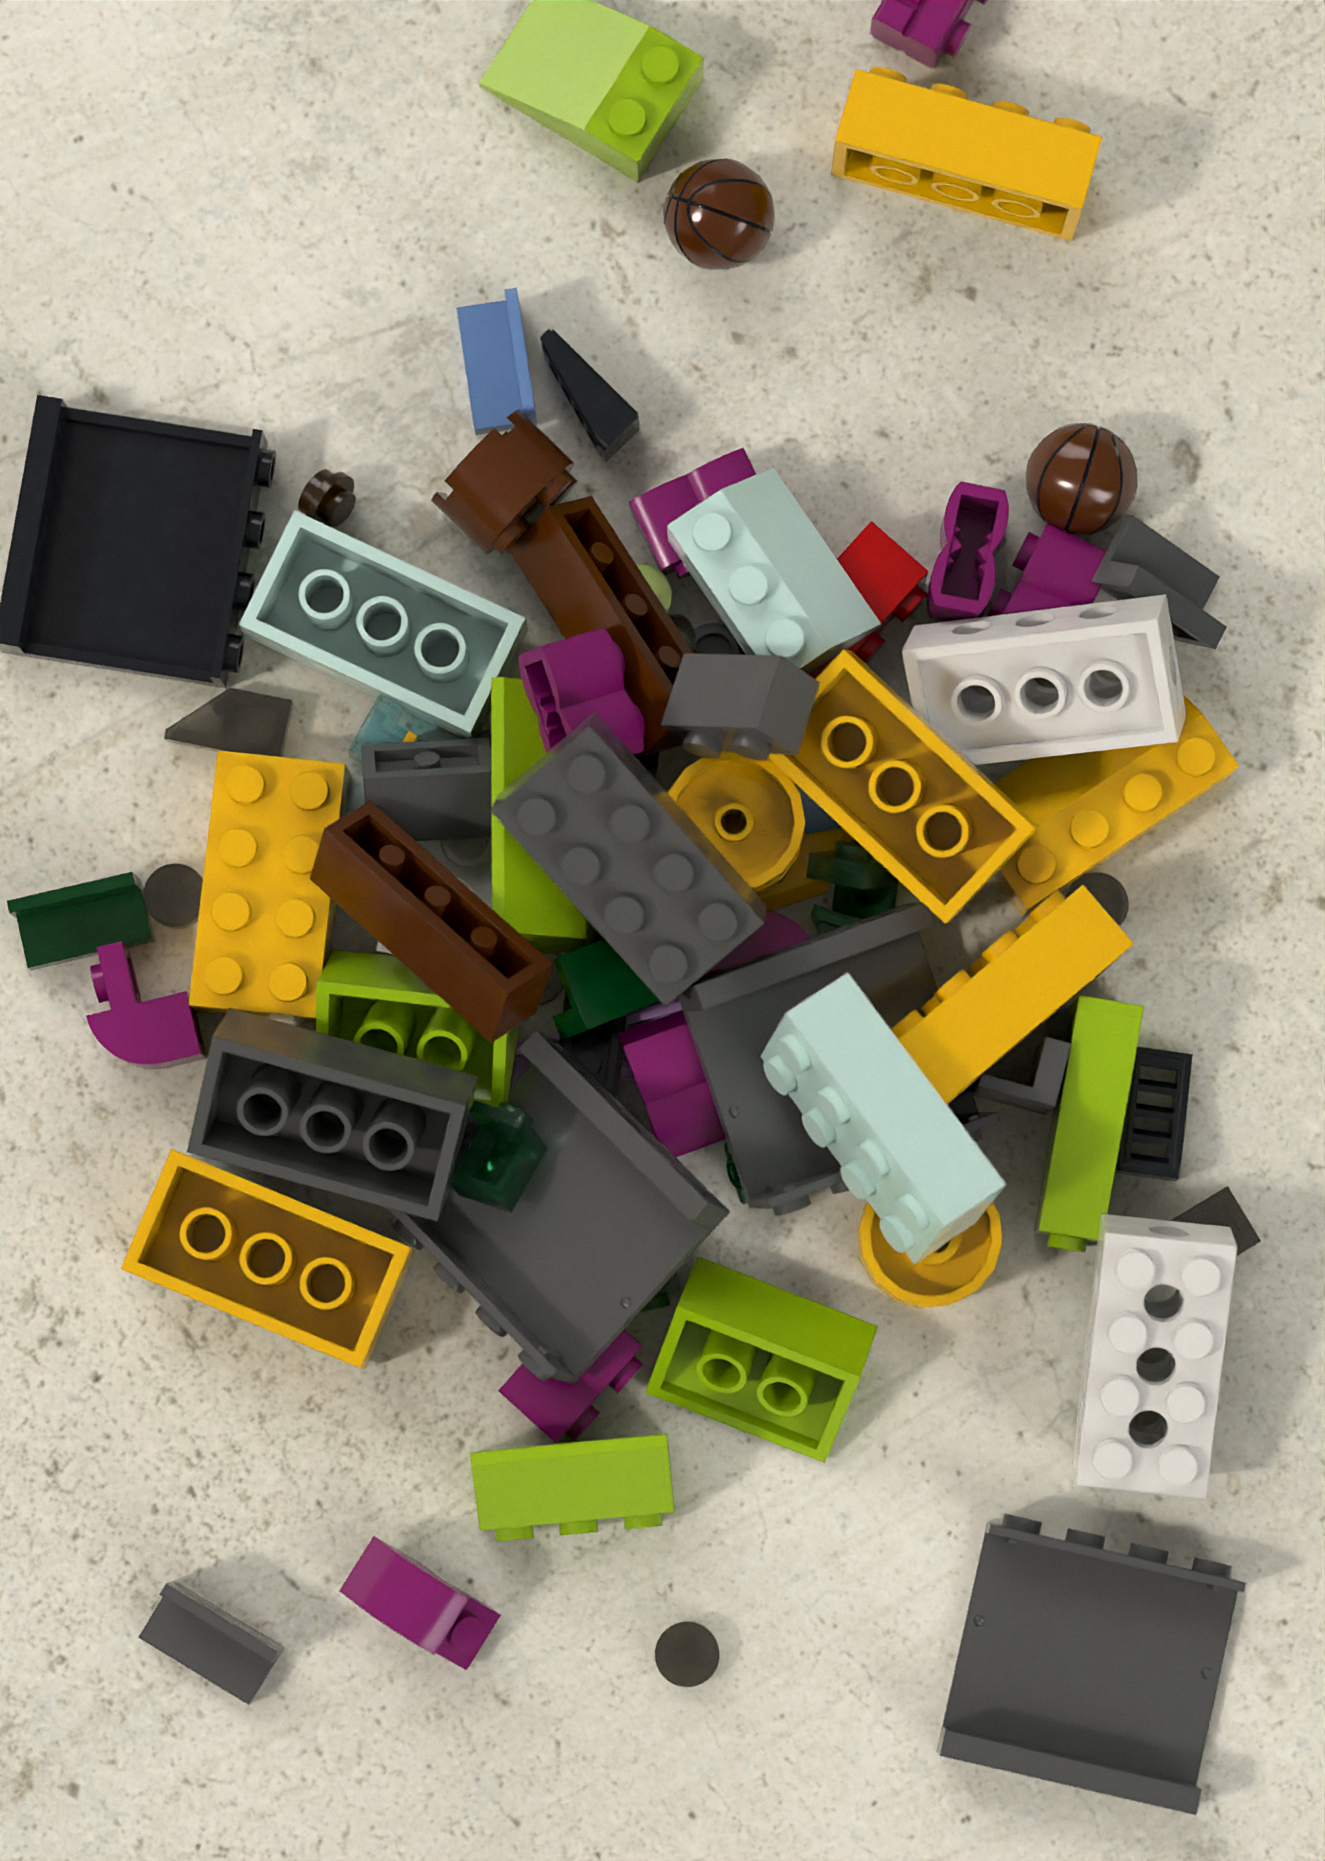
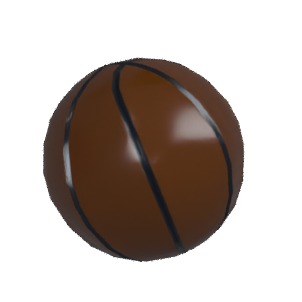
(719, 214)
(1081, 478)

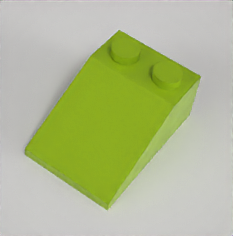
(596, 79)

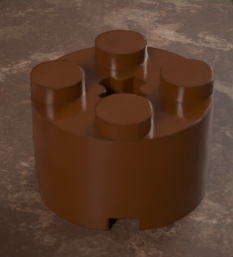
(505, 484)

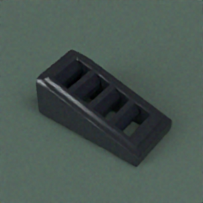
(598, 406)
(1152, 1166)

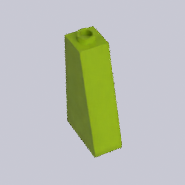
(1087, 1121)

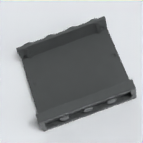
(741, 1007)
(590, 1233)
(1089, 1664)

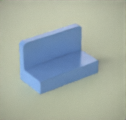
(496, 363)

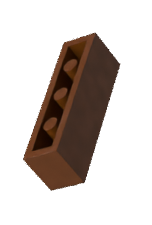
(594, 584)
(430, 921)

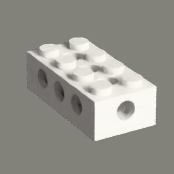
(1065, 648)
(1184, 1386)

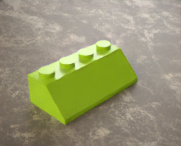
(520, 887)

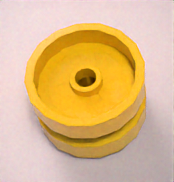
(767, 807)
(940, 1277)

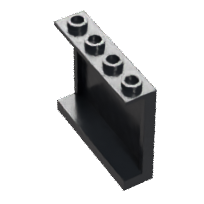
(134, 544)

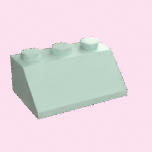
(771, 573)

